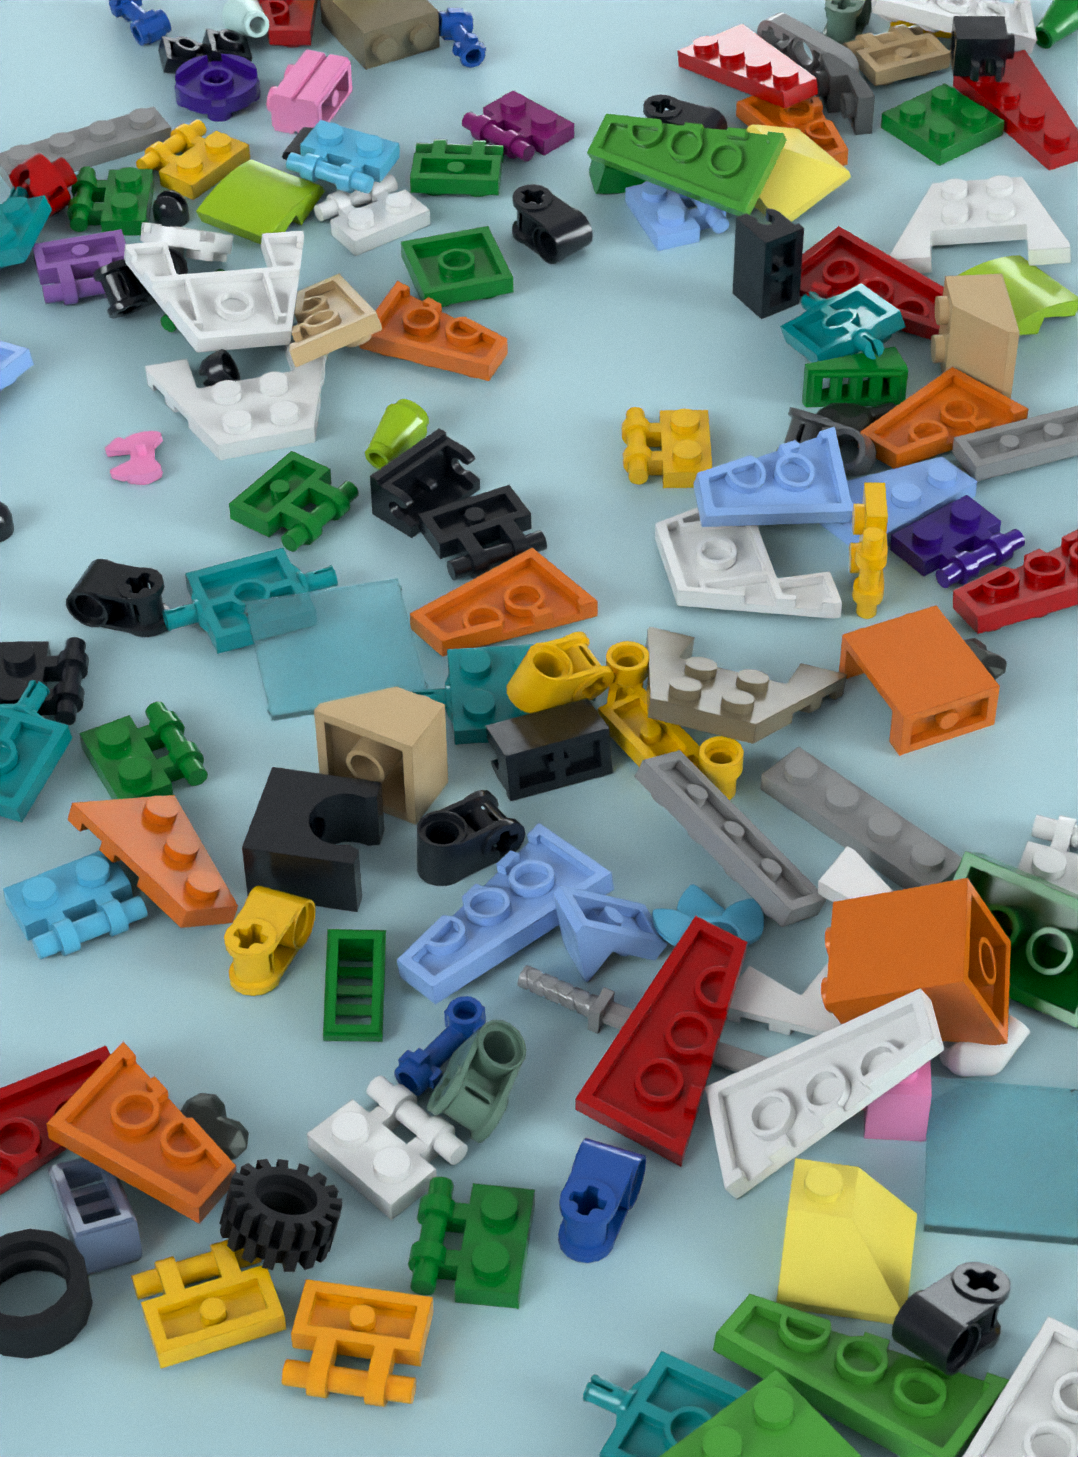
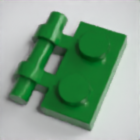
(457, 168)
(124, 195)
(281, 495)
(126, 760)
(493, 1245)

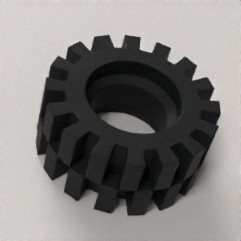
(280, 1215)

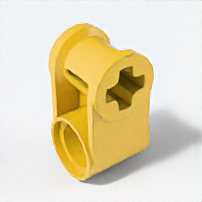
(558, 674)
(267, 938)

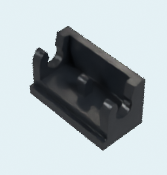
(767, 263)
(422, 481)
(550, 749)

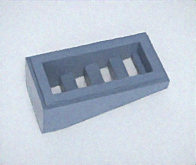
(96, 1216)

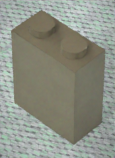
(382, 29)

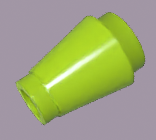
(397, 431)

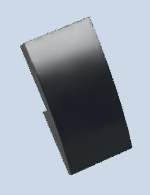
(177, 51)

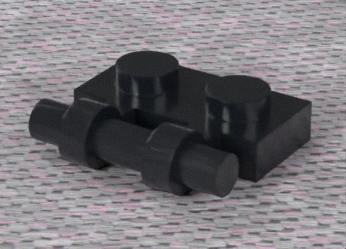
(476, 522)
(33, 661)

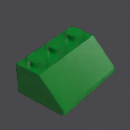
(1041, 929)

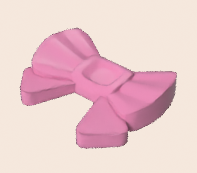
(142, 466)

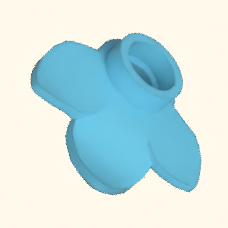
(740, 919)

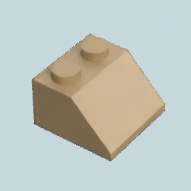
(977, 330)
(387, 740)

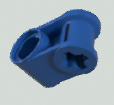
(597, 1199)

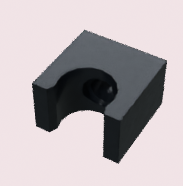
(297, 831)

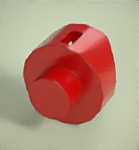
(45, 179)

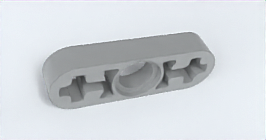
(788, 37)

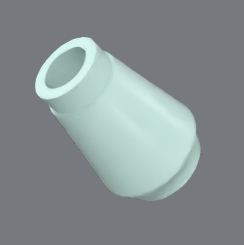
(245, 18)

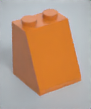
(923, 939)

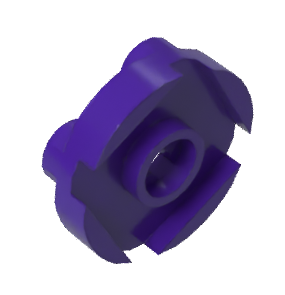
(217, 86)

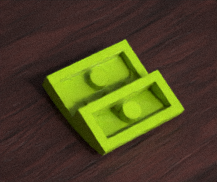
(259, 201)
(1030, 292)

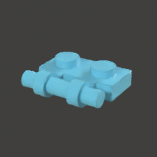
(344, 157)
(74, 904)

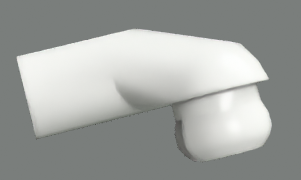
(977, 1060)

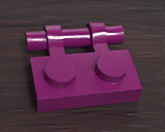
(519, 126)

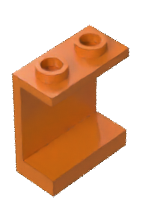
(923, 676)

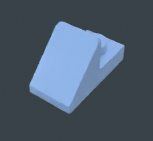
(602, 924)

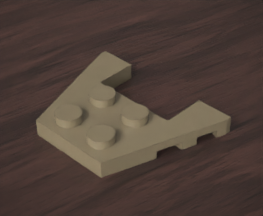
(724, 701)

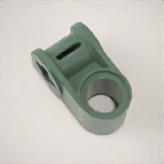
(846, 19)
(480, 1078)

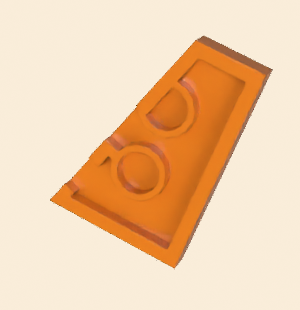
(805, 116)
(430, 337)
(936, 414)
(503, 604)
(165, 854)
(141, 1137)

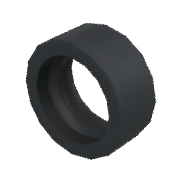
(60, 1323)

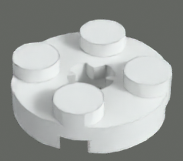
(198, 243)

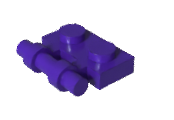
(948, 537)

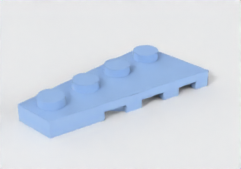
(500, 915)

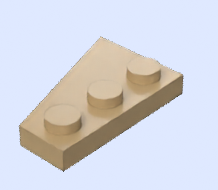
(330, 318)

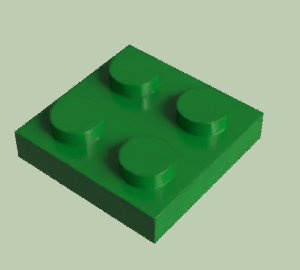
(942, 124)
(457, 266)

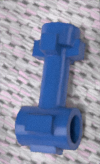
(145, 26)
(458, 26)
(421, 1068)

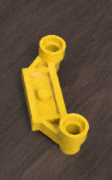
(646, 737)

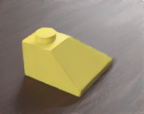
(800, 175)
(845, 1244)

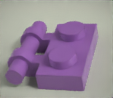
(74, 259)

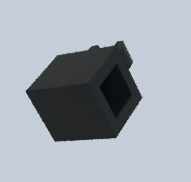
(980, 46)

